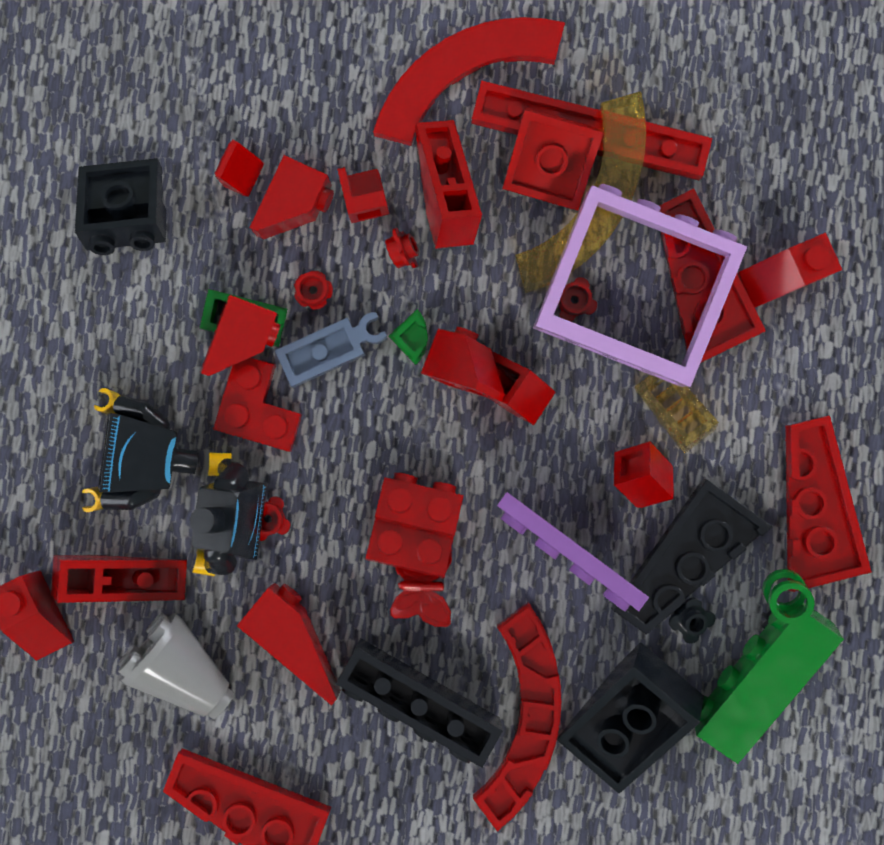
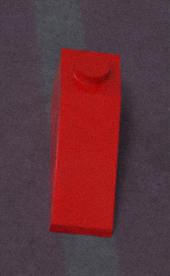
(447, 185)
(117, 578)
(288, 635)

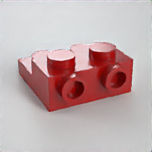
(414, 525)

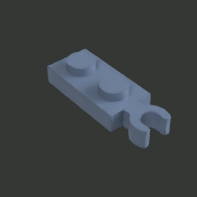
(326, 349)

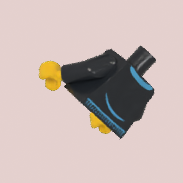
(136, 455)
(226, 517)

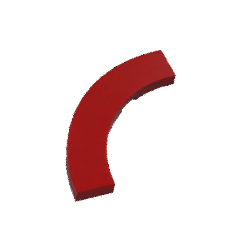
(458, 57)
(537, 721)

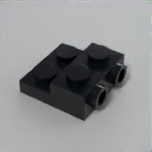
(120, 206)

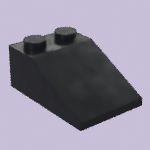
(633, 718)

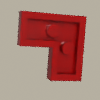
(246, 413)

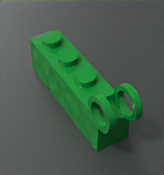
(769, 671)

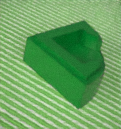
(411, 337)

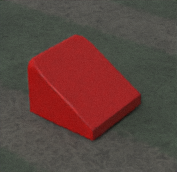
(238, 169)

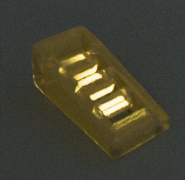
(676, 428)

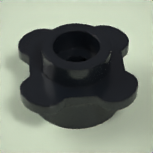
(682, 616)

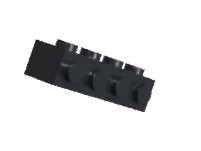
(420, 703)

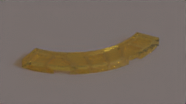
(620, 167)

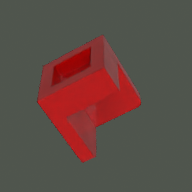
(363, 195)
(643, 475)

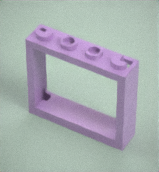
(681, 227)

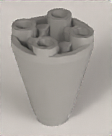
(176, 669)

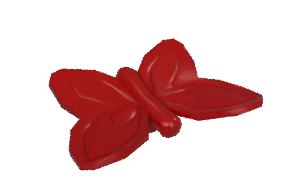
(420, 599)

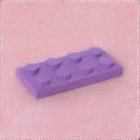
(584, 564)

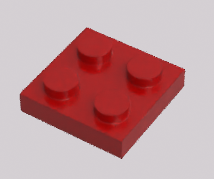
(552, 159)

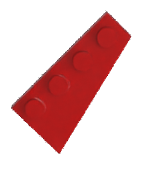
(693, 277)
(821, 515)
(244, 805)

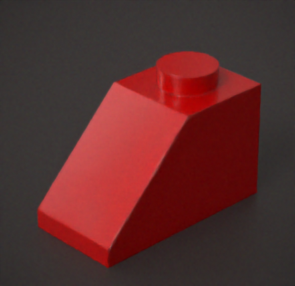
(292, 199)
(790, 270)
(239, 335)
(463, 364)
(524, 391)
(32, 616)

